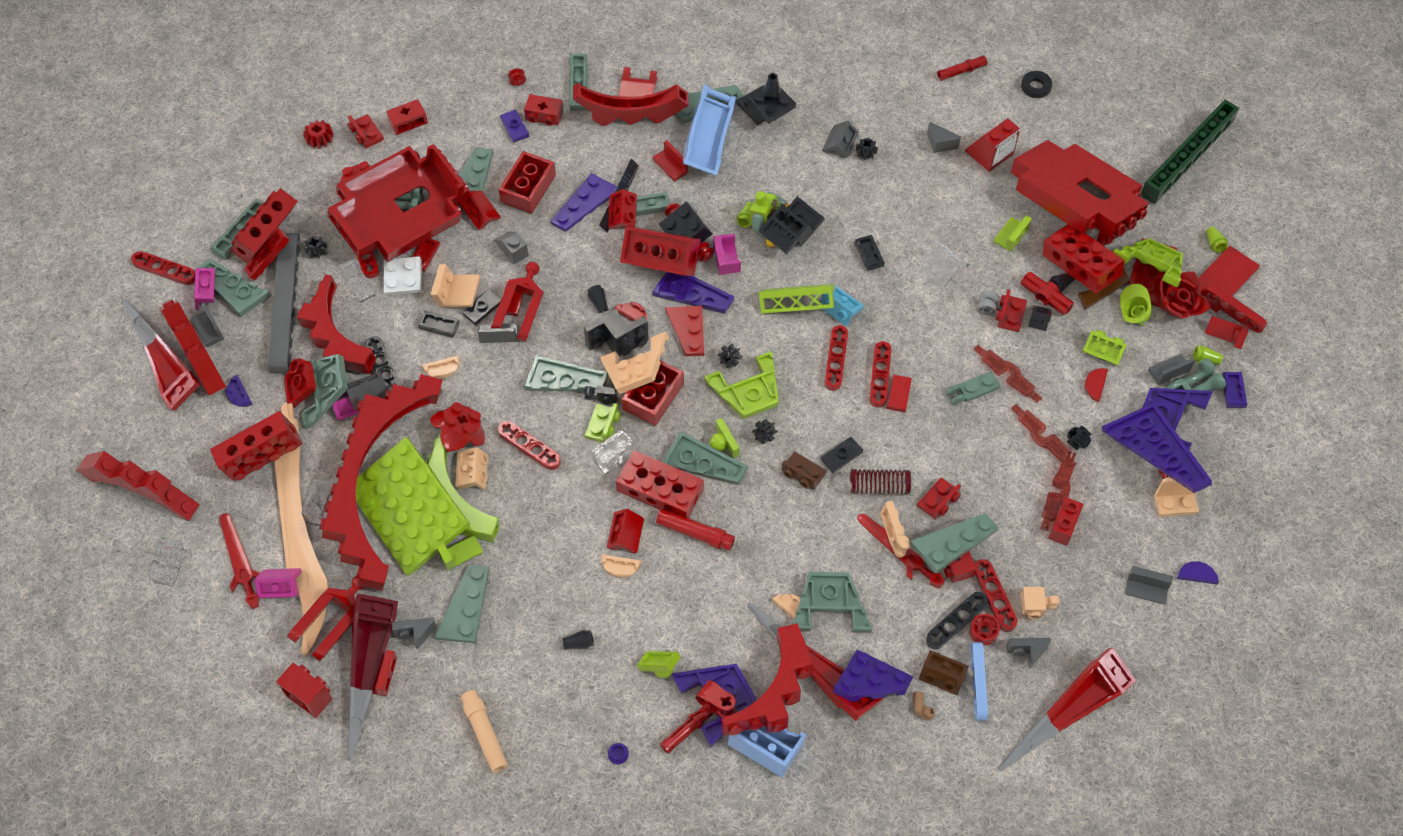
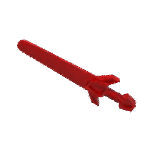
(912, 559)
(242, 570)

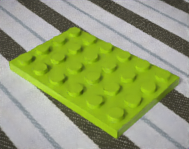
(408, 506)

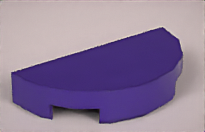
(237, 394)
(1198, 572)

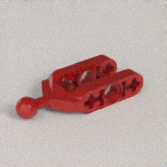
(524, 285)
(342, 598)

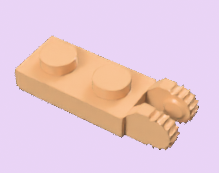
(894, 529)

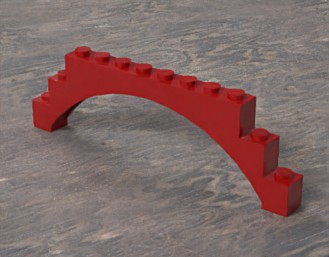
(342, 518)

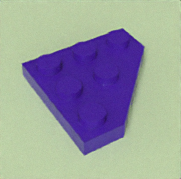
(870, 678)

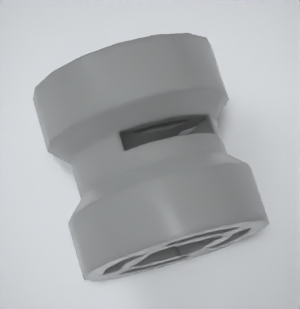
(987, 303)

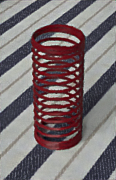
(854, 475)

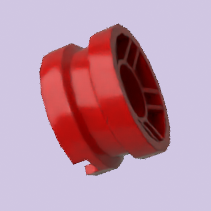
(984, 621)

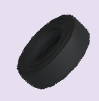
(1036, 76)

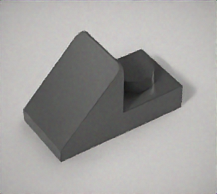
(419, 628)
(1033, 646)

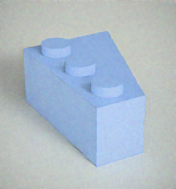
(771, 750)

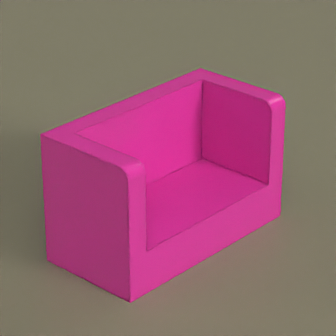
(726, 254)

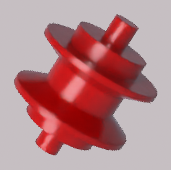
(516, 77)

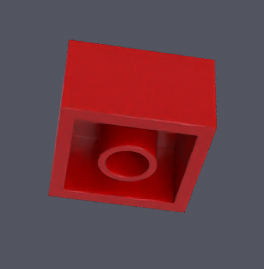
(304, 689)

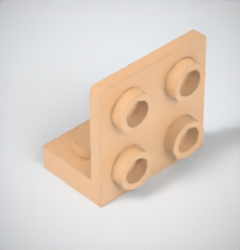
(454, 290)
(1174, 499)

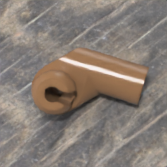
(920, 709)

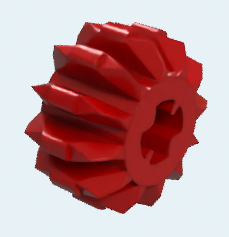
(318, 134)

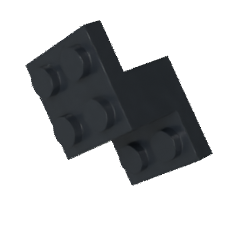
(762, 108)
(791, 225)
(616, 333)

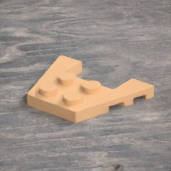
(636, 370)

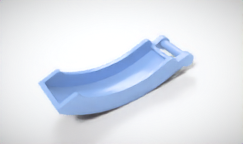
(708, 131)

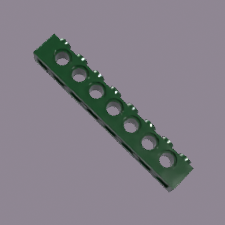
(1189, 151)

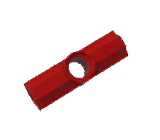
(1047, 293)

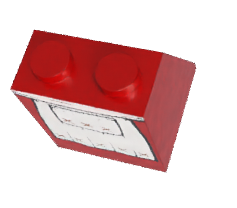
(995, 145)

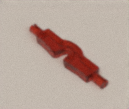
(1001, 366)
(1037, 428)
(1062, 482)

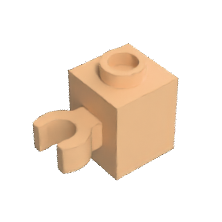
(1035, 603)

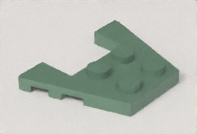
(330, 385)
(831, 594)

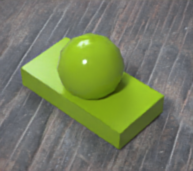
(724, 439)
(660, 662)

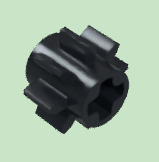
(866, 148)
(315, 247)
(733, 352)
(759, 431)
(1079, 437)

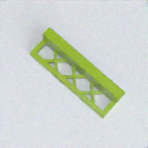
(797, 291)

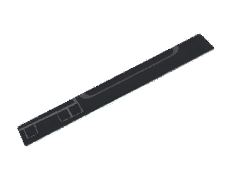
(624, 183)

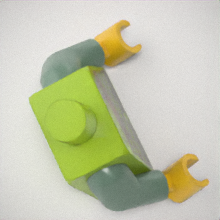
(763, 209)

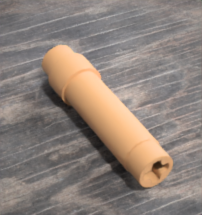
(476, 713)

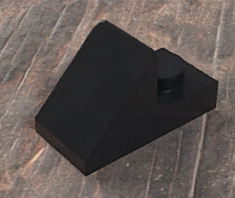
(1040, 317)

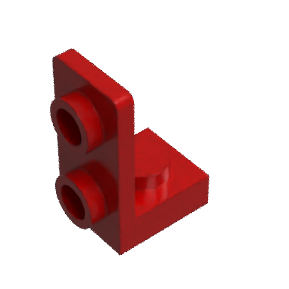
(1227, 331)

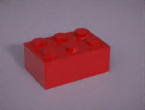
(527, 182)
(653, 399)

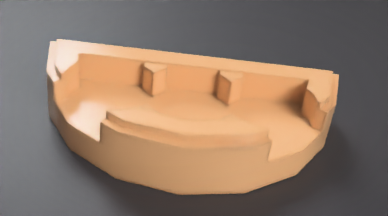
(442, 368)
(619, 566)
(787, 603)

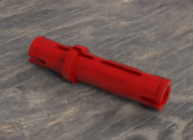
(967, 66)
(682, 732)

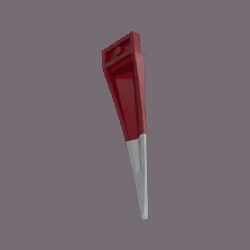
(370, 636)

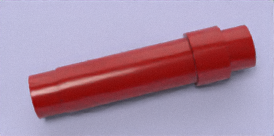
(713, 536)

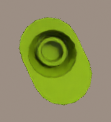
(1135, 304)

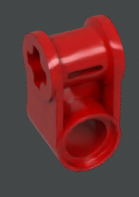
(714, 698)

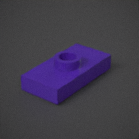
(514, 126)
(1234, 390)

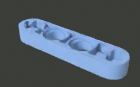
(979, 681)

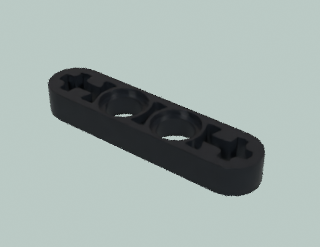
(384, 366)
(955, 619)

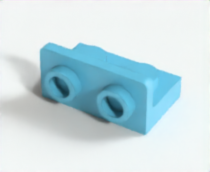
(844, 304)

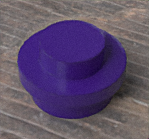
(618, 753)

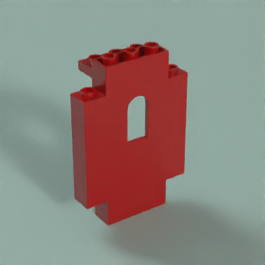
(1052, 179)
(373, 220)

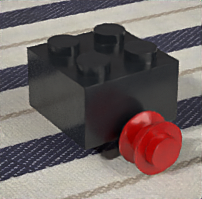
(686, 222)

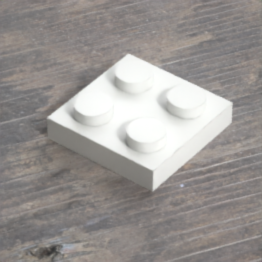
(403, 276)

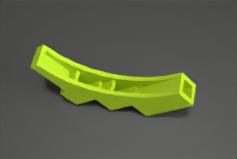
(481, 525)

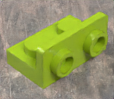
(1105, 347)
(602, 423)

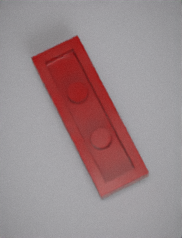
(266, 254)

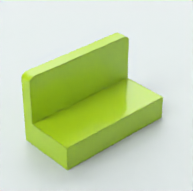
(1012, 232)

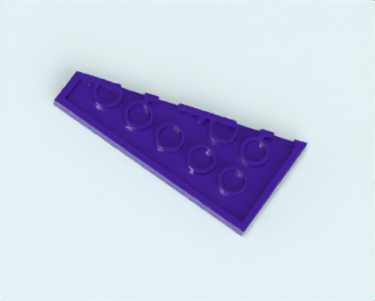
(1155, 441)

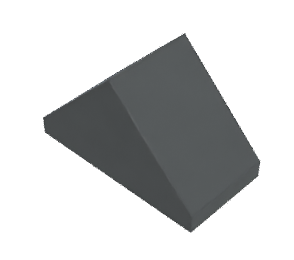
(942, 139)

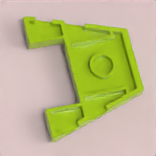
(1158, 255)
(751, 394)

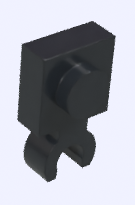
(604, 394)

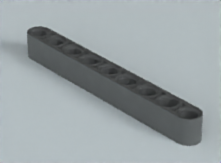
(283, 306)

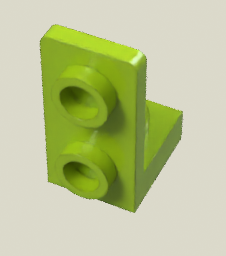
(459, 552)

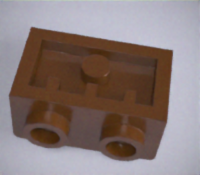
(803, 470)
(943, 672)

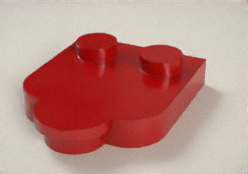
(299, 381)

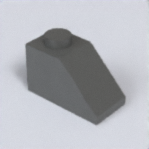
(512, 246)

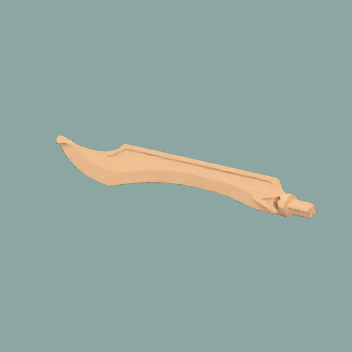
(297, 544)

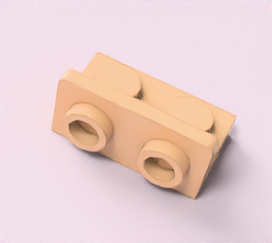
(471, 469)

